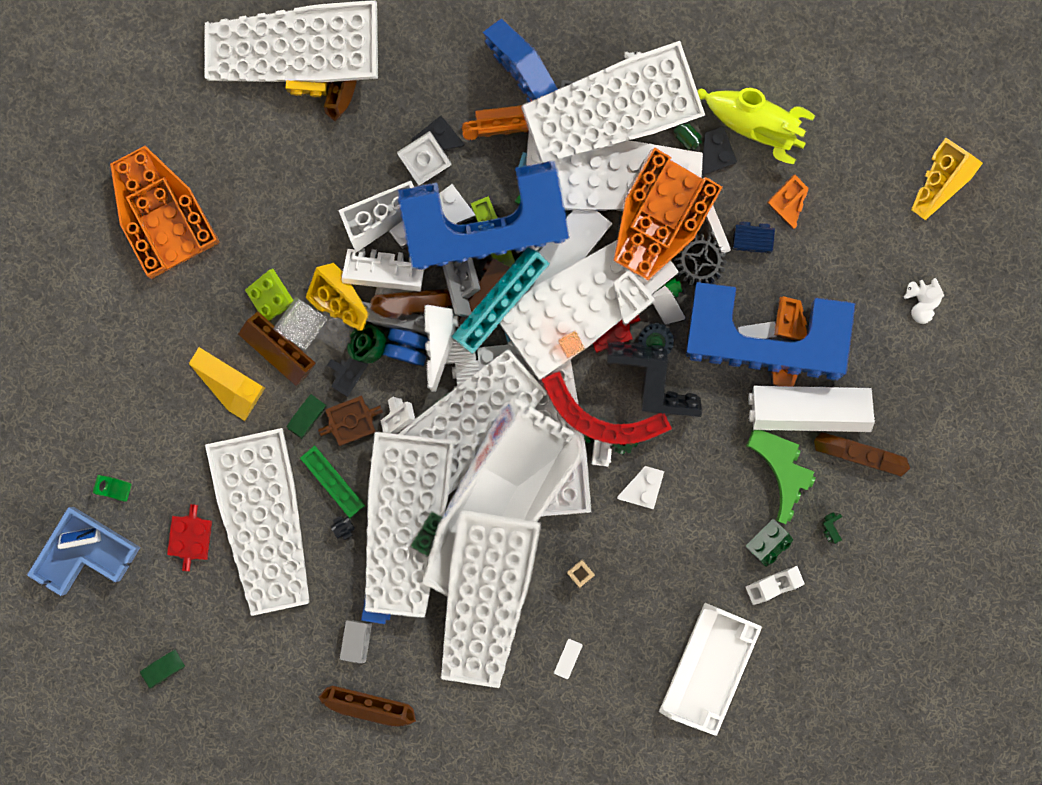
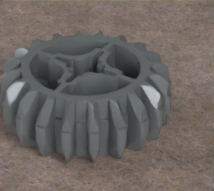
(709, 264)

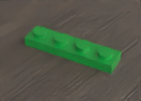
(332, 481)

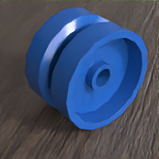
(407, 346)

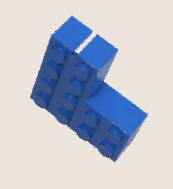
(519, 60)

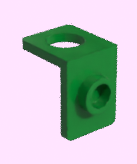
(114, 488)

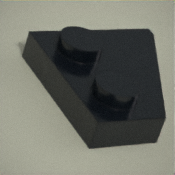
(442, 133)
(717, 151)

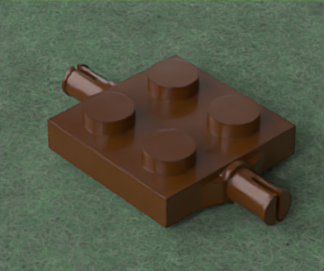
(350, 420)

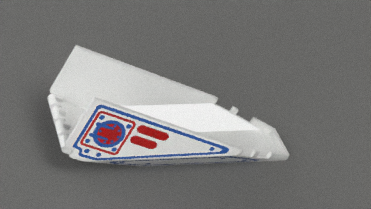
(510, 477)

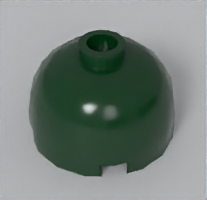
(367, 344)

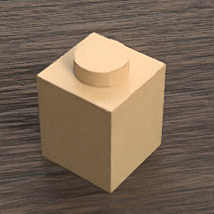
(580, 573)

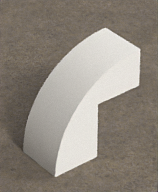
(774, 585)

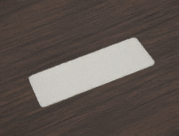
(761, 331)
(568, 659)

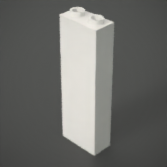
(585, 232)
(811, 408)

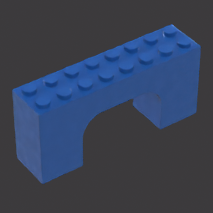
(535, 222)
(819, 353)

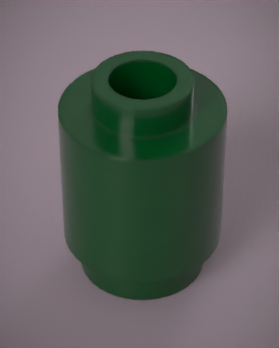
(688, 136)

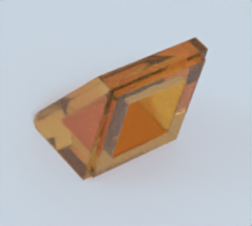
(571, 344)

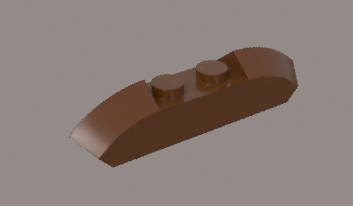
(339, 98)
(404, 303)
(861, 454)
(367, 707)

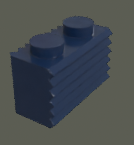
(753, 238)

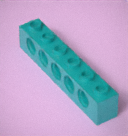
(500, 300)

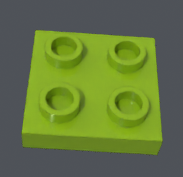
(269, 295)

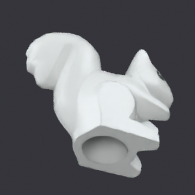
(929, 298)

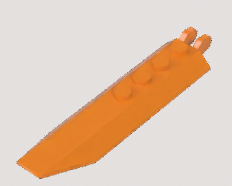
(495, 122)

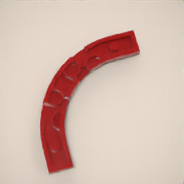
(598, 429)

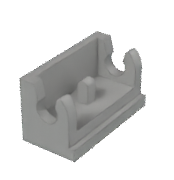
(355, 641)

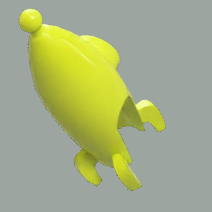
(759, 119)

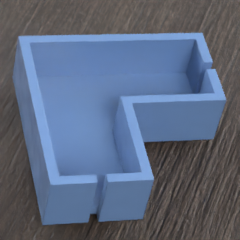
(64, 565)

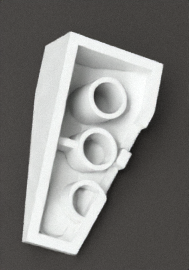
(440, 325)

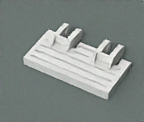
(382, 271)

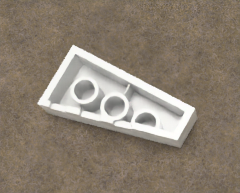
(454, 209)
(373, 216)

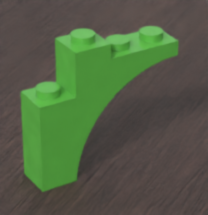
(790, 477)

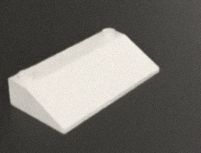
(710, 669)

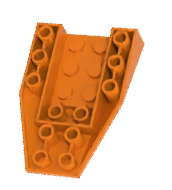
(158, 213)
(661, 214)

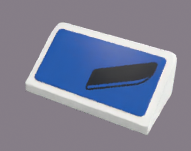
(79, 537)

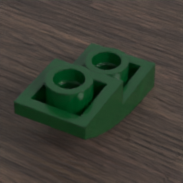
(306, 416)
(425, 538)
(162, 668)

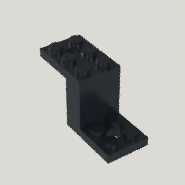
(655, 362)

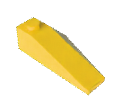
(949, 173)
(337, 298)
(230, 386)

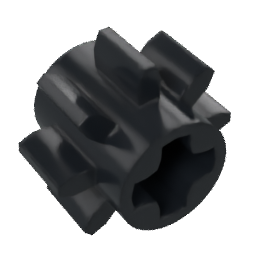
(342, 527)

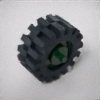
(656, 335)

